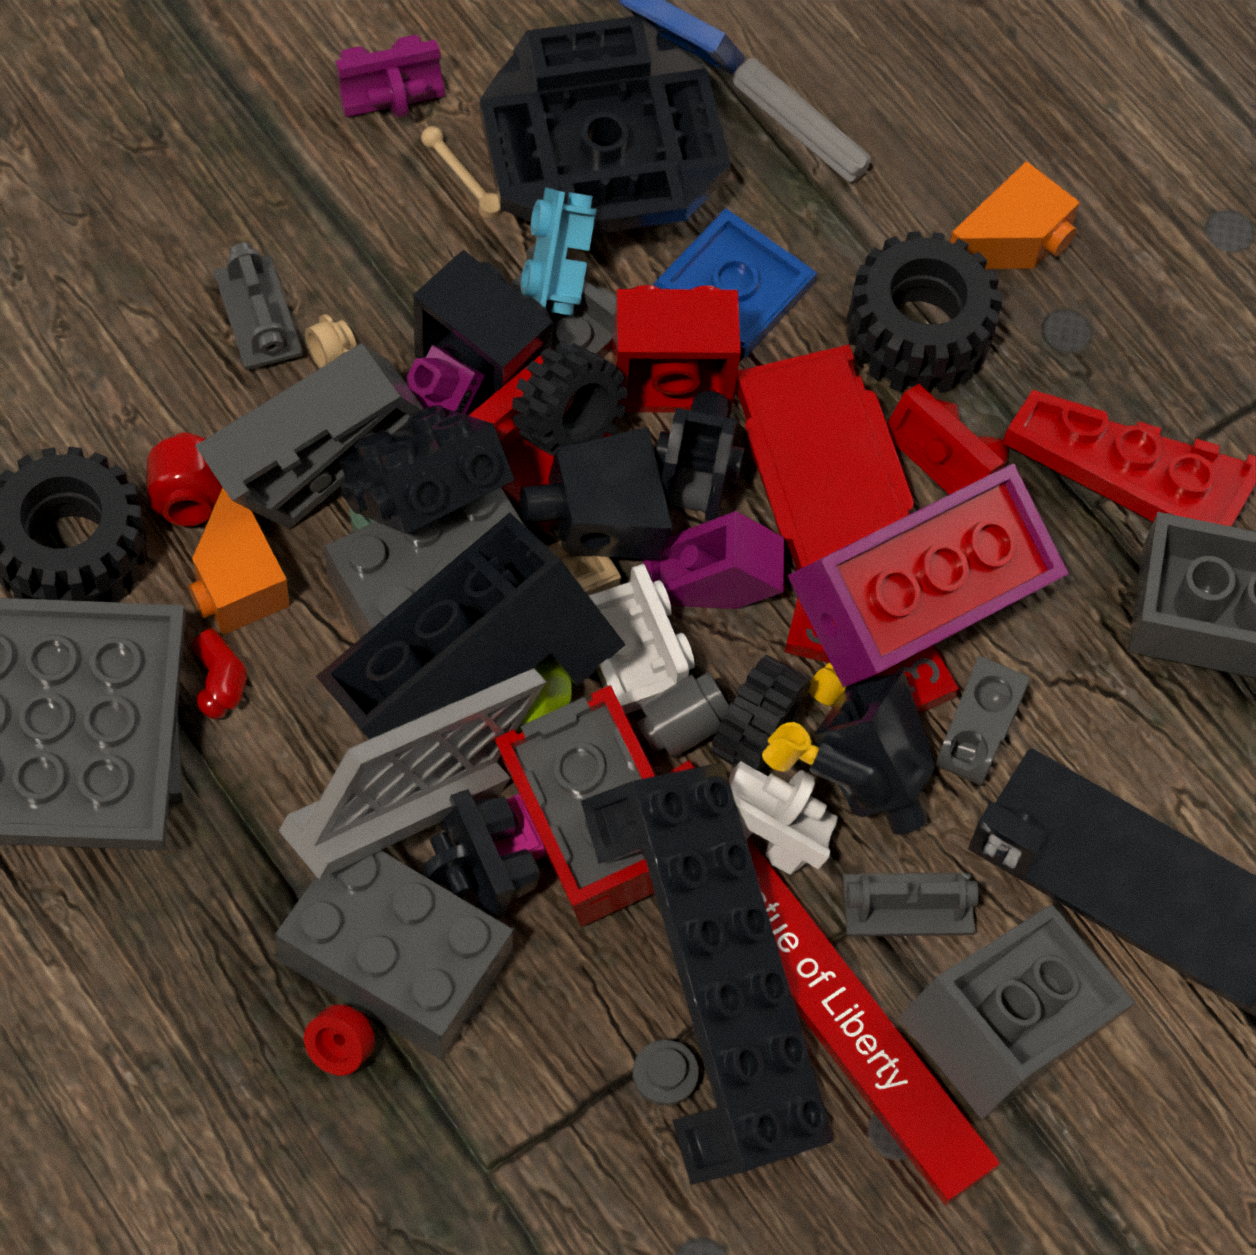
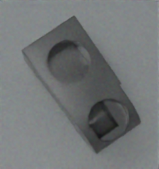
(982, 720)

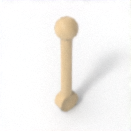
(488, 202)

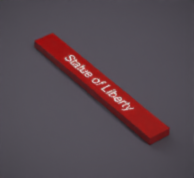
(870, 1047)

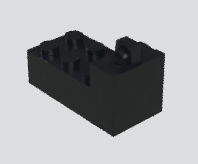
(471, 628)

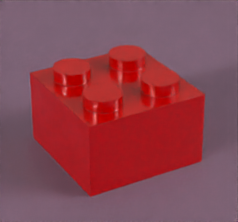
(675, 345)

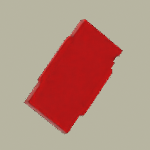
(821, 452)

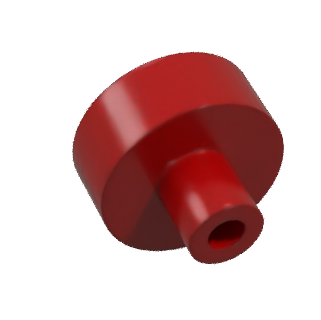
(339, 1039)

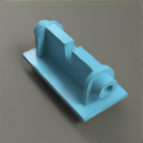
(558, 228)

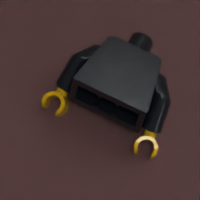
(865, 745)

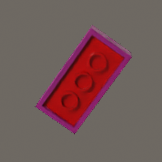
(927, 575)

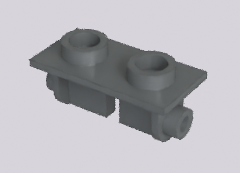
(256, 308)
(909, 904)

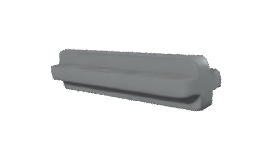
(802, 120)

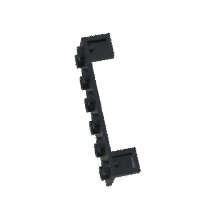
(1126, 874)
(725, 966)

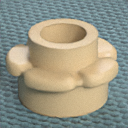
(328, 340)

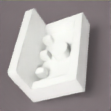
(652, 653)

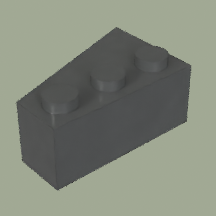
(289, 448)

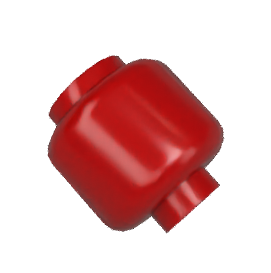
(180, 481)

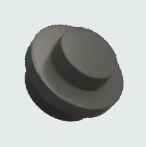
(665, 1072)

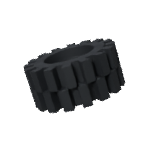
(551, 387)
(761, 705)

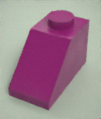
(721, 564)

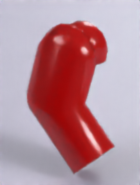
(225, 675)

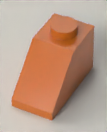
(1020, 222)
(236, 569)

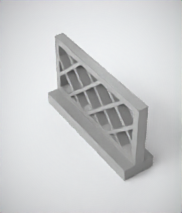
(407, 777)

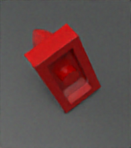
(940, 443)

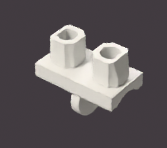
(783, 815)

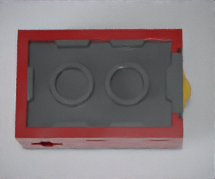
(556, 766)

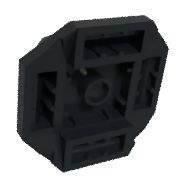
(610, 87)

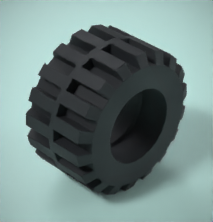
(933, 274)
(67, 488)

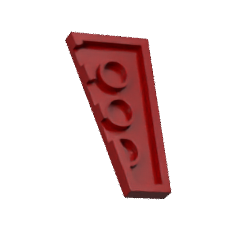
(1132, 461)

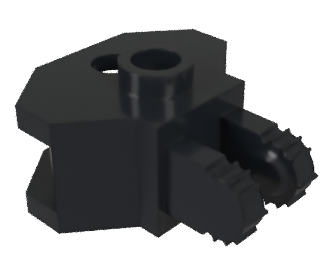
(699, 455)

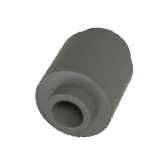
(683, 715)

